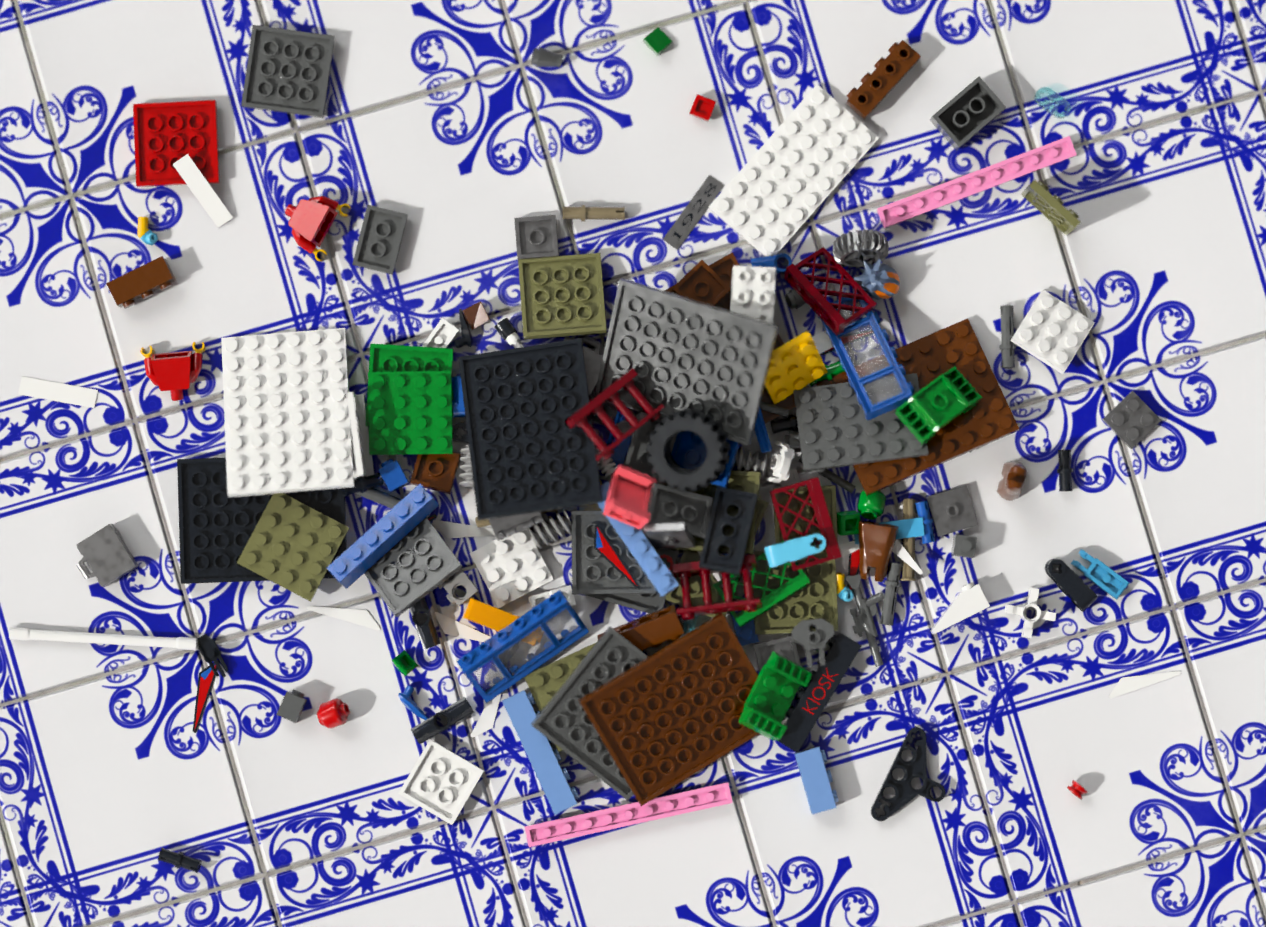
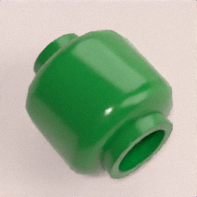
(871, 505)

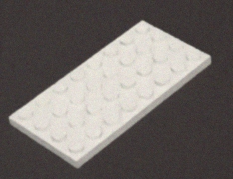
(793, 172)

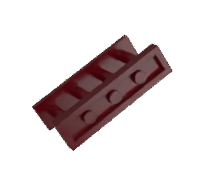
(612, 395)
(686, 570)

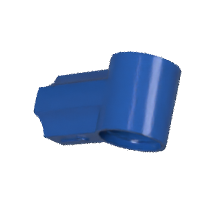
(771, 261)
(457, 402)

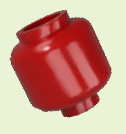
(333, 713)

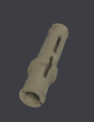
(603, 213)

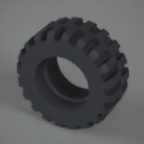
(663, 461)

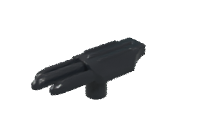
(211, 653)

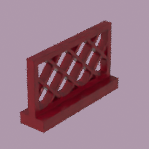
(818, 302)
(821, 514)

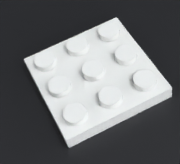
(1052, 331)
(511, 567)
(441, 782)

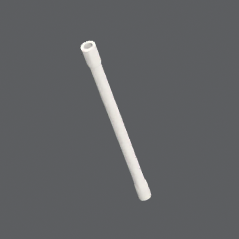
(183, 643)

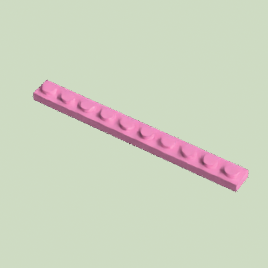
(976, 182)
(628, 814)

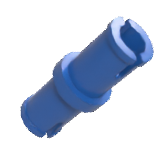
(923, 511)

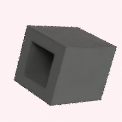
(963, 546)
(292, 706)

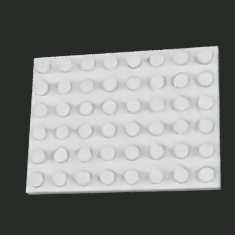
(287, 412)

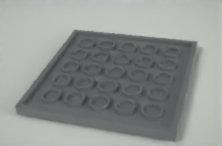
(567, 722)

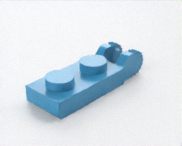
(1101, 575)

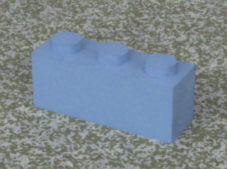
(816, 780)

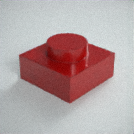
(702, 107)

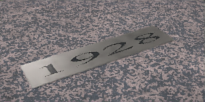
(693, 212)

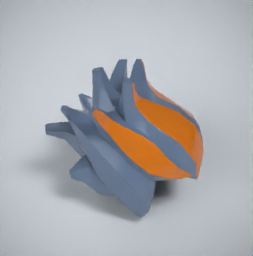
(879, 280)

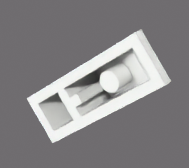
(964, 605)

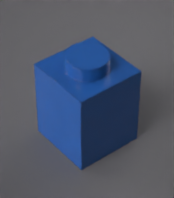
(393, 475)

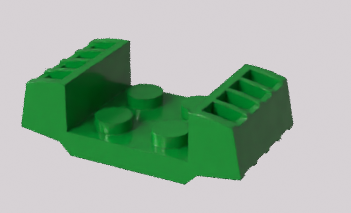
(937, 404)
(773, 696)

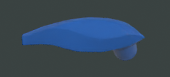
(410, 704)

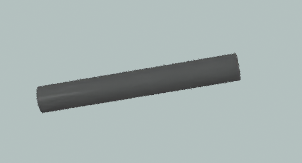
(834, 478)

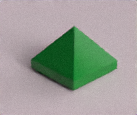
(404, 663)

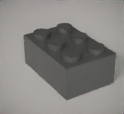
(967, 113)

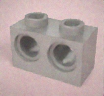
(459, 579)

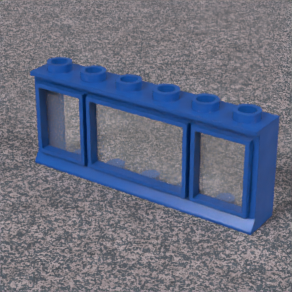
(870, 362)
(522, 646)

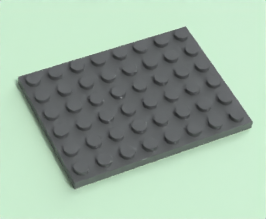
(688, 357)

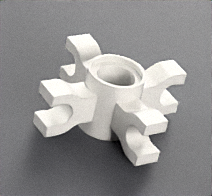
(1031, 602)

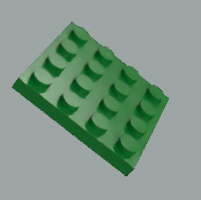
(408, 358)
(410, 412)

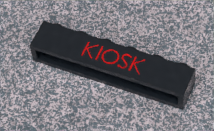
(818, 691)

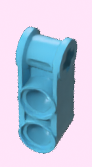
(793, 550)

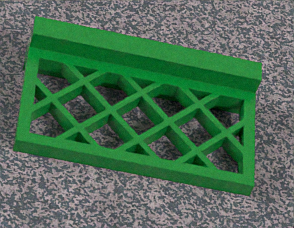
(770, 600)

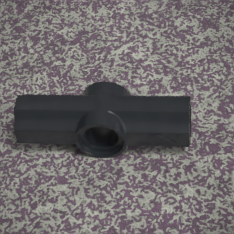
(426, 631)
(430, 728)

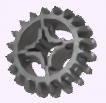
(858, 246)

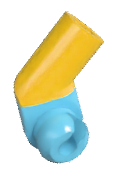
(144, 233)
(843, 591)

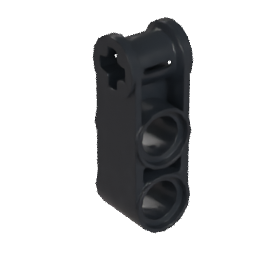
(1071, 584)

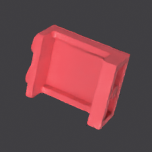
(629, 496)

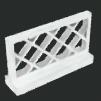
(362, 460)

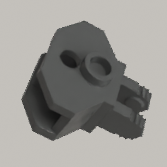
(813, 640)

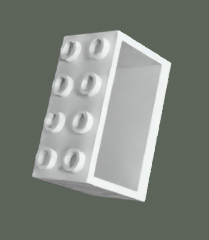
(753, 292)

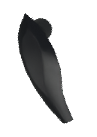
(465, 332)

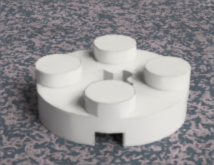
(779, 462)

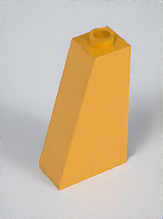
(488, 615)

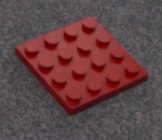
(170, 132)

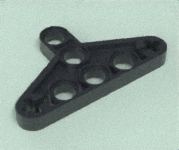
(914, 768)

